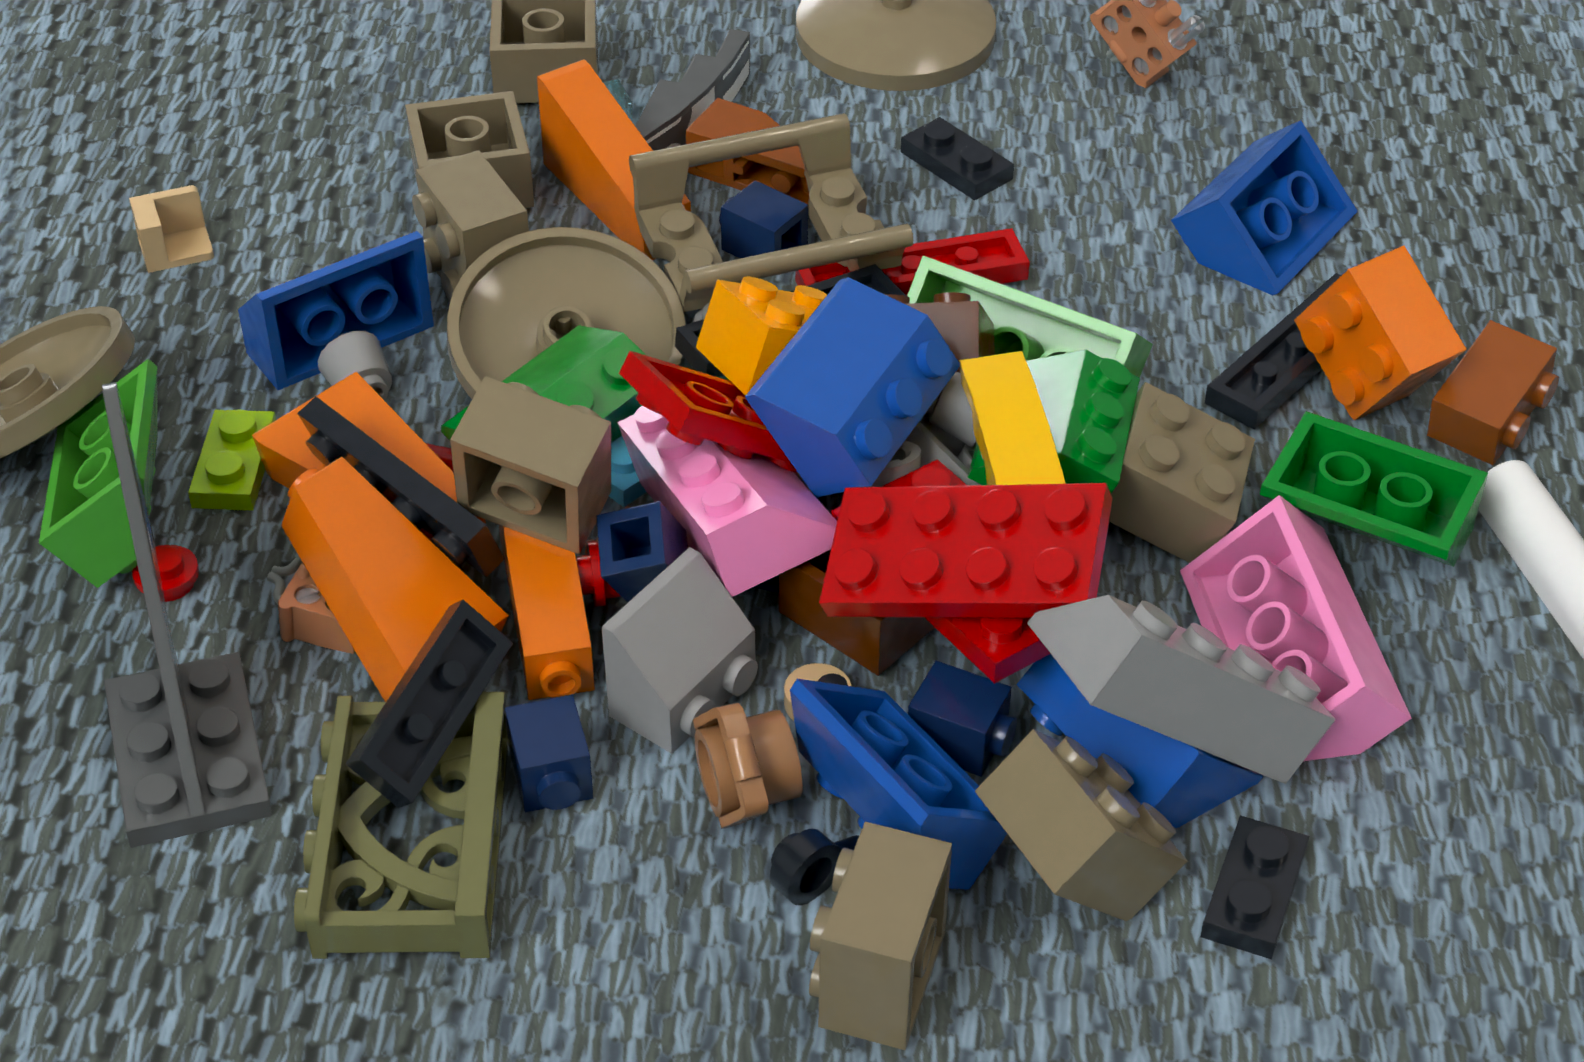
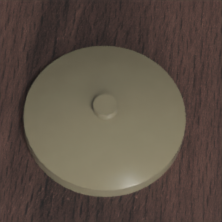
(896, 41)
(544, 286)
(58, 371)

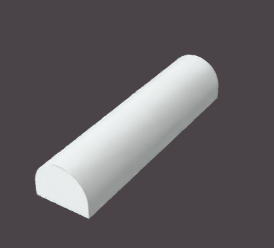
(1539, 542)

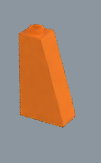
(590, 145)
(287, 456)
(375, 569)
(548, 616)

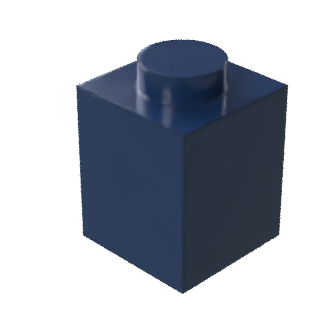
(762, 221)
(638, 546)
(964, 715)
(549, 753)

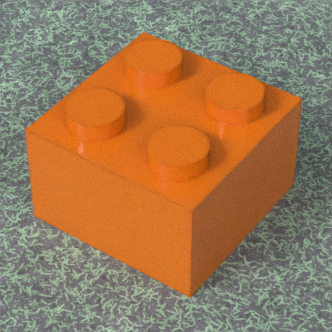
(1379, 333)

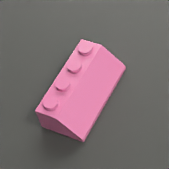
(736, 511)
(1289, 600)

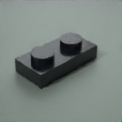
(957, 158)
(1255, 887)

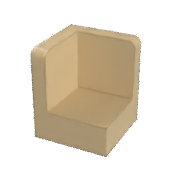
(171, 228)

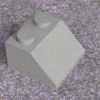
(677, 652)

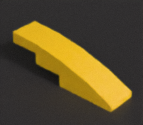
(1010, 421)

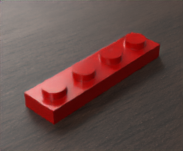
(987, 254)

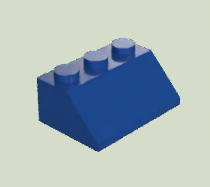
(1267, 211)
(369, 292)
(852, 386)
(1165, 771)
(893, 772)

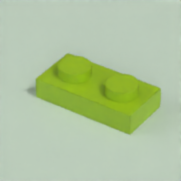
(229, 462)

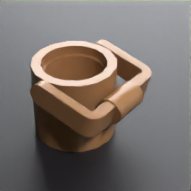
(746, 762)

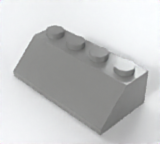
(1186, 683)

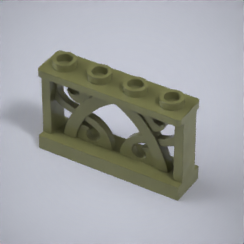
(459, 892)

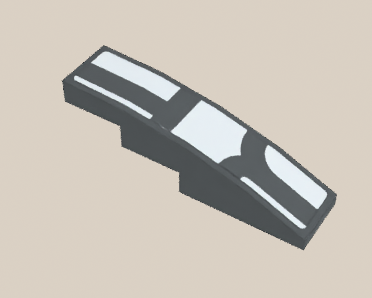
(679, 104)

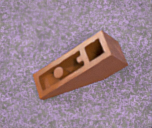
(777, 168)

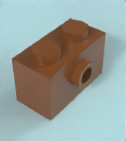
(1493, 393)

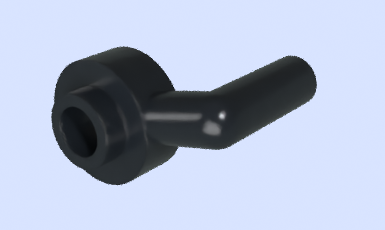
(806, 864)

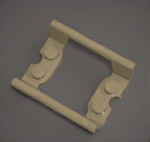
(834, 208)

